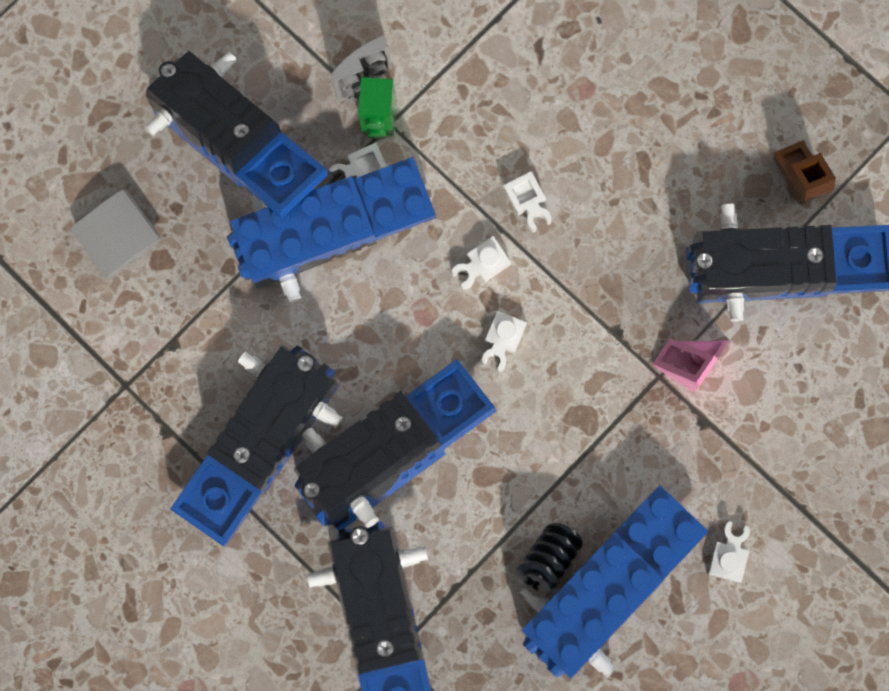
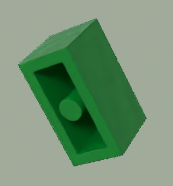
(377, 107)

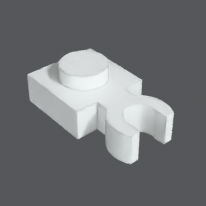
(361, 162)
(526, 197)
(485, 261)
(504, 336)
(729, 559)

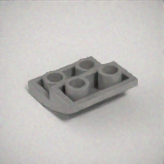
(367, 61)
(116, 233)

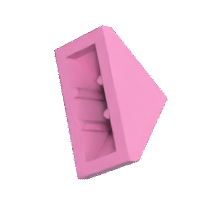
(689, 360)

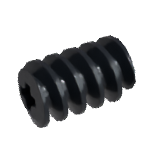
(548, 559)

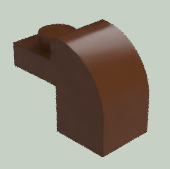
(806, 173)

